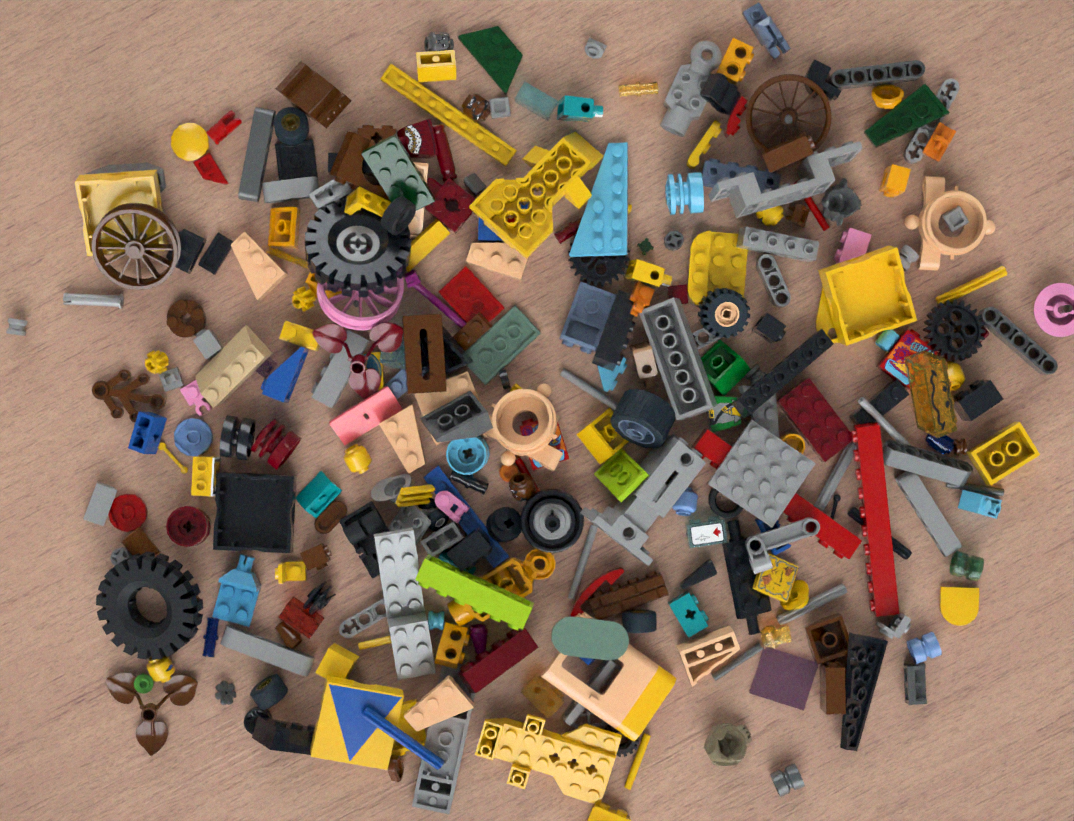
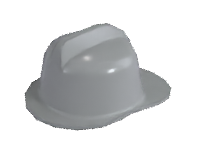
(390, 487)

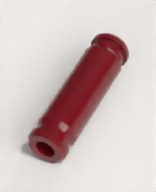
(444, 155)

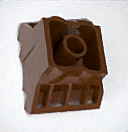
(313, 95)

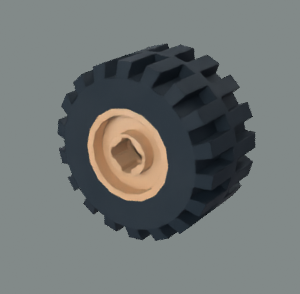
(724, 312)

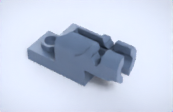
(766, 30)

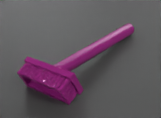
(414, 280)

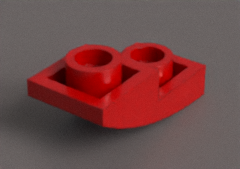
(733, 121)

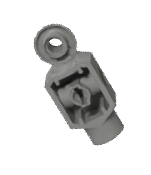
(684, 96)

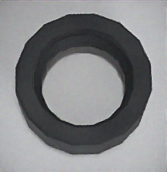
(398, 215)
(725, 514)

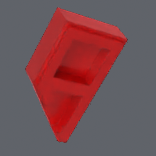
(210, 170)

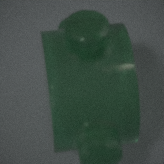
(645, 246)

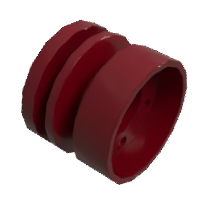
(275, 443)
(180, 534)

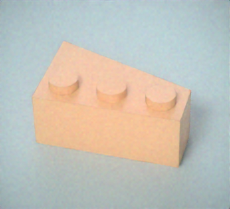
(257, 266)
(405, 438)
(706, 652)
(439, 704)

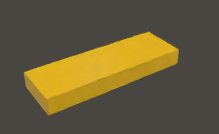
(426, 242)

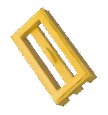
(414, 499)

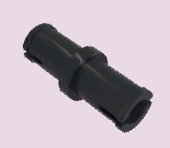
(469, 482)

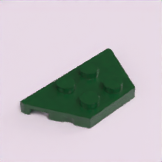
(494, 54)

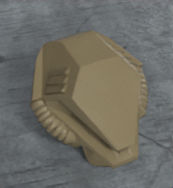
(727, 744)

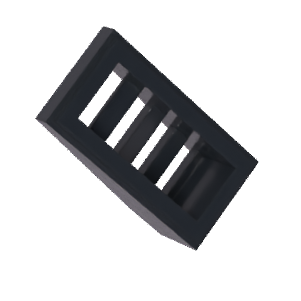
(702, 573)

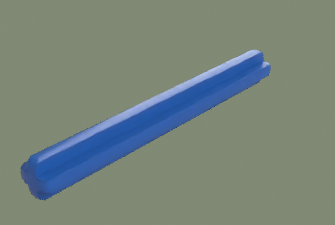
(402, 738)

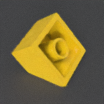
(601, 437)

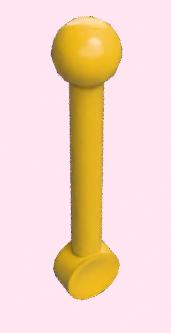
(162, 446)

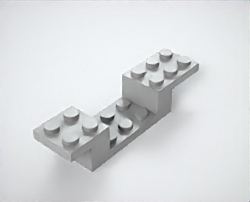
(814, 176)
(404, 603)
(446, 740)

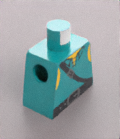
(570, 109)

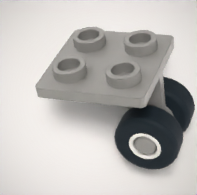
(419, 519)

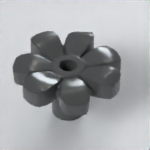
(225, 693)

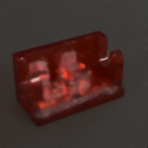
(300, 619)

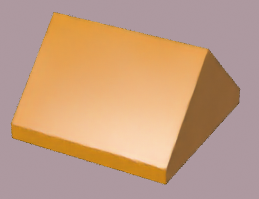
(284, 227)

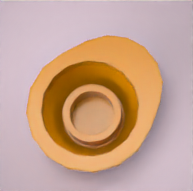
(887, 96)

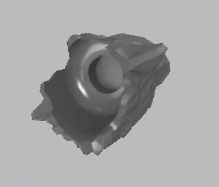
(840, 202)

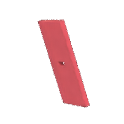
(354, 424)

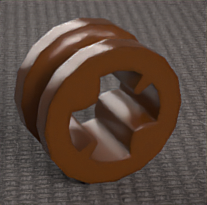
(960, 447)

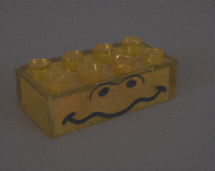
(931, 393)

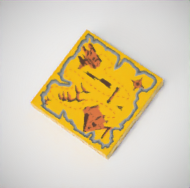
(777, 581)

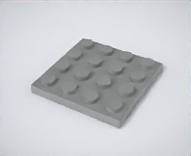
(761, 473)

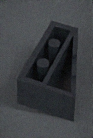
(454, 354)
(283, 735)

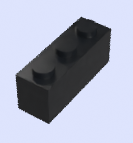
(882, 401)

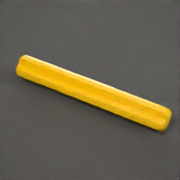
(972, 285)

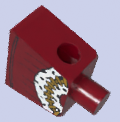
(419, 140)

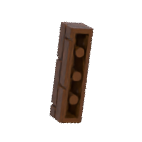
(629, 596)

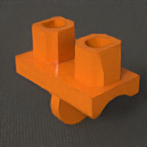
(938, 142)

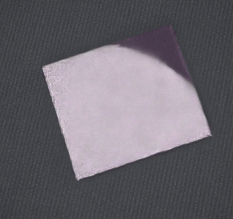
(783, 678)

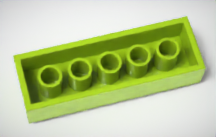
(475, 592)

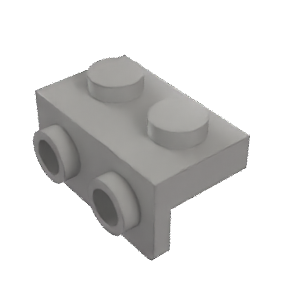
(898, 625)

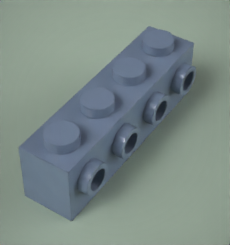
(714, 170)

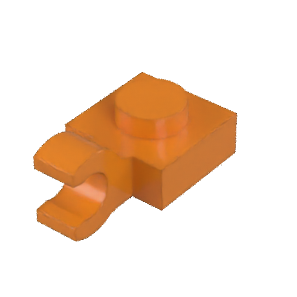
(641, 297)

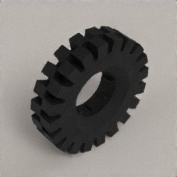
(126, 621)

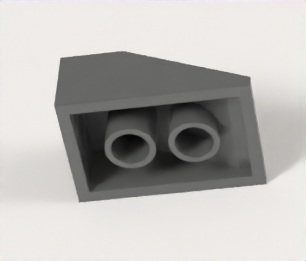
(458, 419)

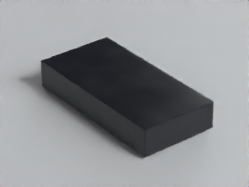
(216, 253)

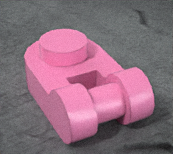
(444, 501)

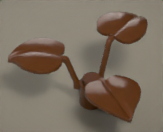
(152, 734)

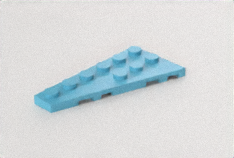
(605, 218)

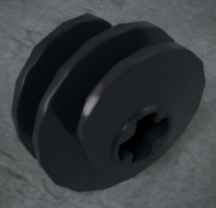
(504, 524)
(318, 599)

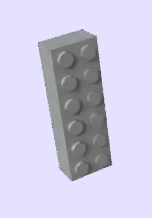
(678, 359)

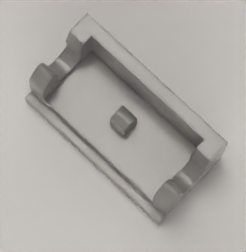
(100, 503)

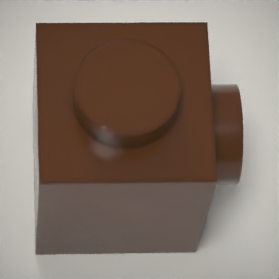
(316, 557)

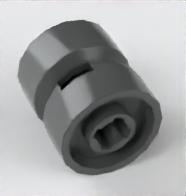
(786, 780)

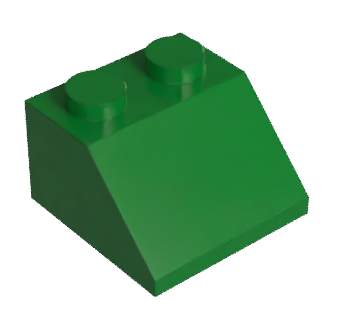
(724, 367)

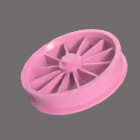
(360, 322)

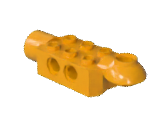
(512, 576)

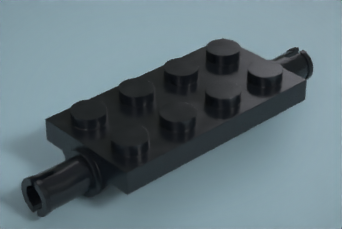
(747, 601)

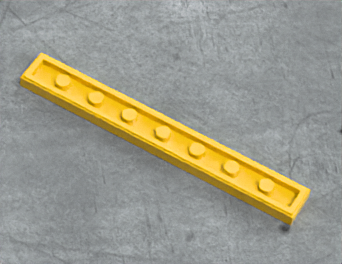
(448, 115)

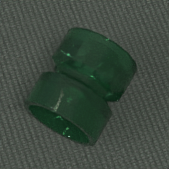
(973, 566)

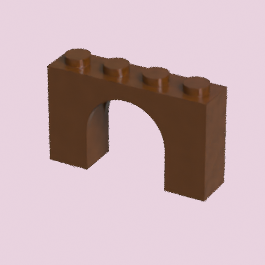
(348, 165)

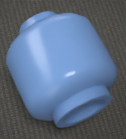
(686, 503)

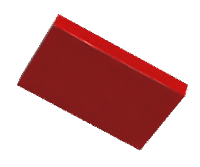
(470, 297)

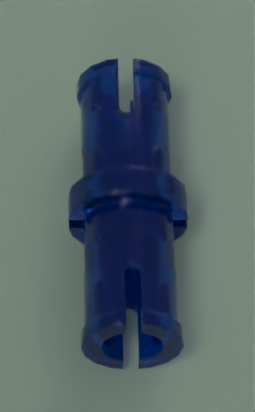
(210, 637)

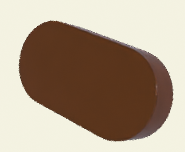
(330, 517)
(395, 768)

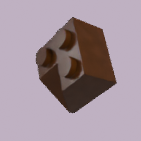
(827, 638)

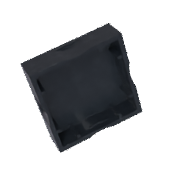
(254, 512)

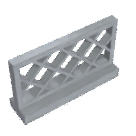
(595, 682)

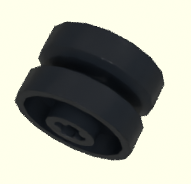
(237, 437)

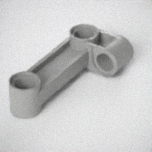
(774, 538)

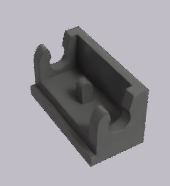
(915, 684)

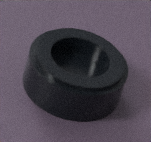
(504, 379)

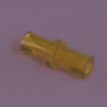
(638, 89)

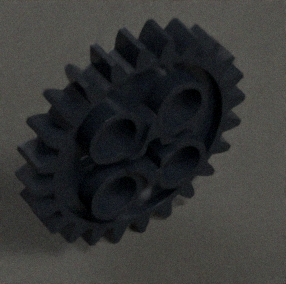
(613, 267)
(943, 342)

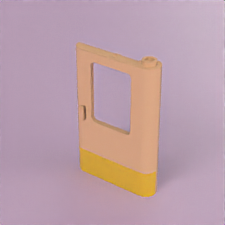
(630, 697)

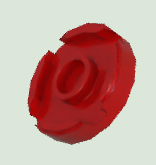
(128, 512)

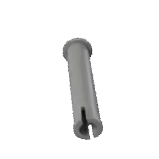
(93, 300)

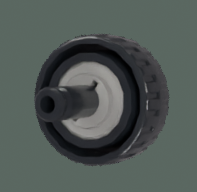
(552, 520)

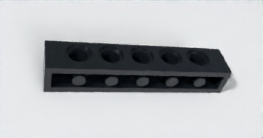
(782, 373)

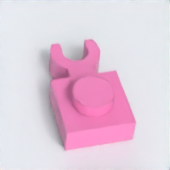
(193, 396)

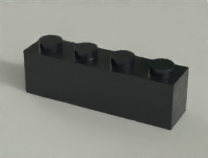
(615, 333)

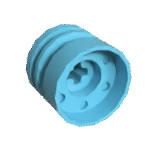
(685, 193)
(465, 465)

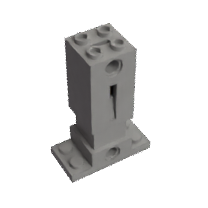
(670, 473)

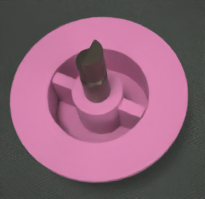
(1055, 310)

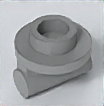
(594, 48)

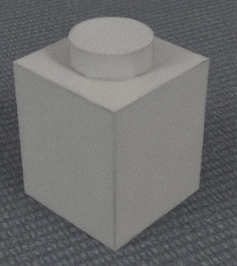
(208, 343)

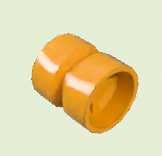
(794, 441)

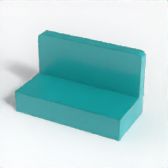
(318, 494)

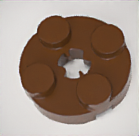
(181, 308)

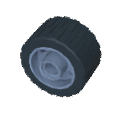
(643, 418)

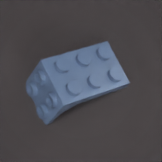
(587, 318)

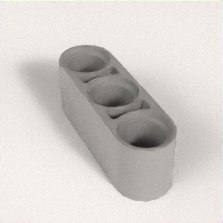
(289, 189)
(773, 270)

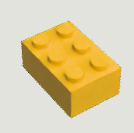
(1002, 453)

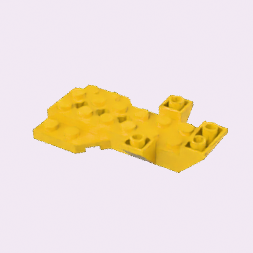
(553, 174)
(533, 748)

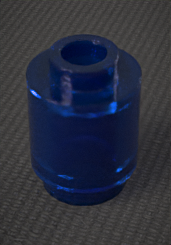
(942, 444)

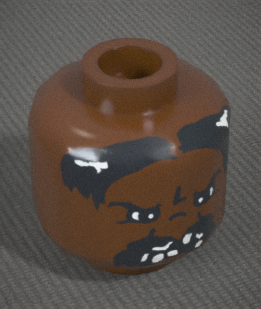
(476, 107)
(522, 487)

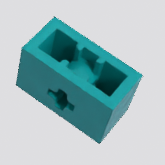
(690, 625)

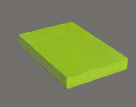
(621, 475)

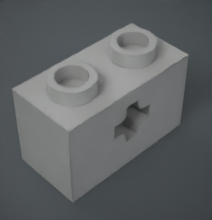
(442, 539)

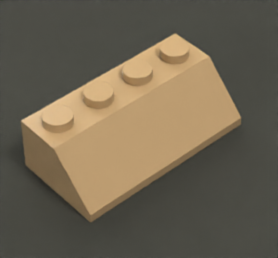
(232, 366)

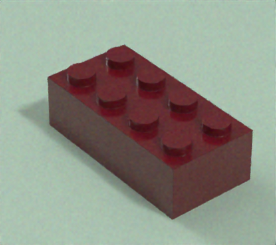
(815, 419)
(496, 661)

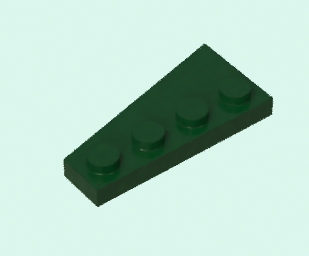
(912, 113)

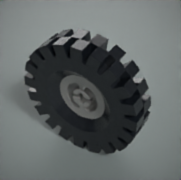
(355, 269)

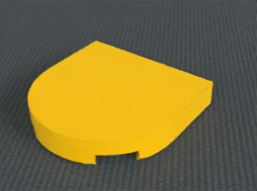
(959, 604)

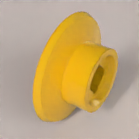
(798, 597)

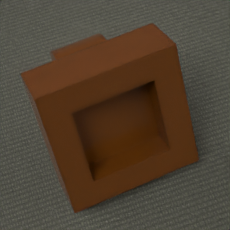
(799, 215)

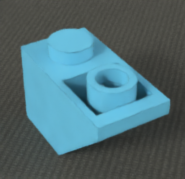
(608, 377)
(980, 504)

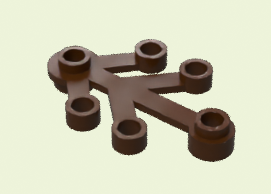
(125, 394)

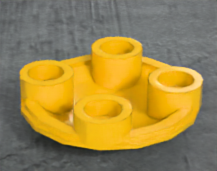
(189, 141)

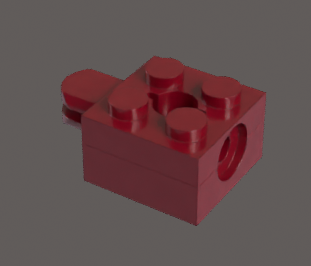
(450, 204)

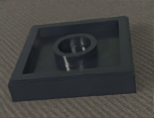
(296, 160)

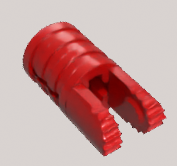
(224, 127)

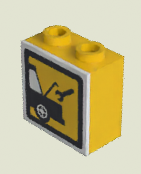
(204, 475)

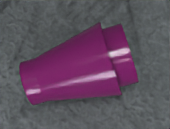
(479, 637)

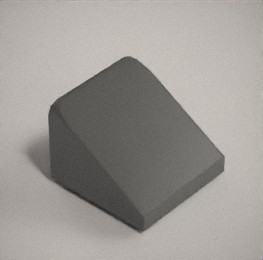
(474, 183)

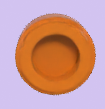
(508, 472)

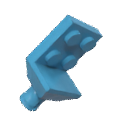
(238, 593)

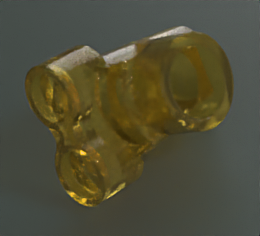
(773, 638)

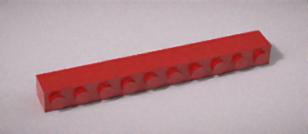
(876, 519)
(830, 531)

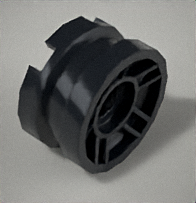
(252, 714)

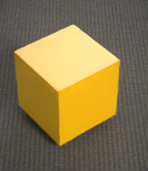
(337, 662)

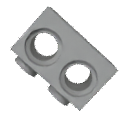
(328, 193)

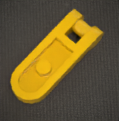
(703, 145)

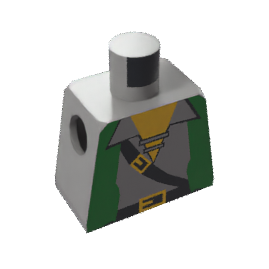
(724, 415)

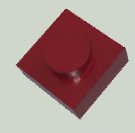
(679, 292)

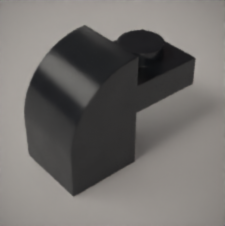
(818, 73)

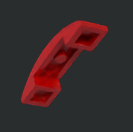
(611, 576)

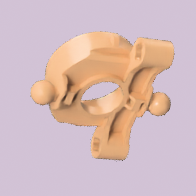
(932, 239)
(534, 445)

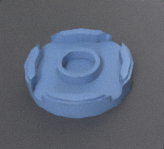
(193, 437)

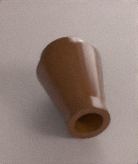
(289, 635)

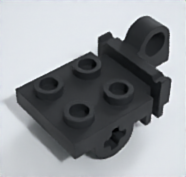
(360, 532)

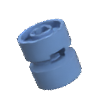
(925, 647)

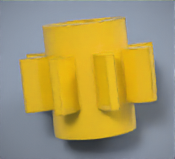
(303, 298)
(156, 362)

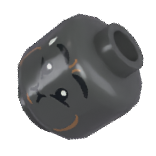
(438, 42)

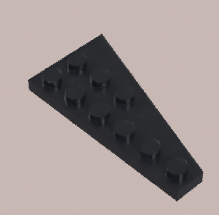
(862, 672)

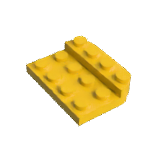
(715, 264)

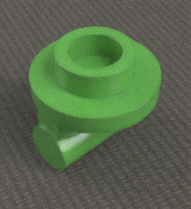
(143, 683)

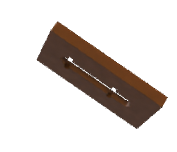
(411, 336)

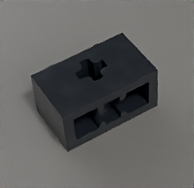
(769, 328)

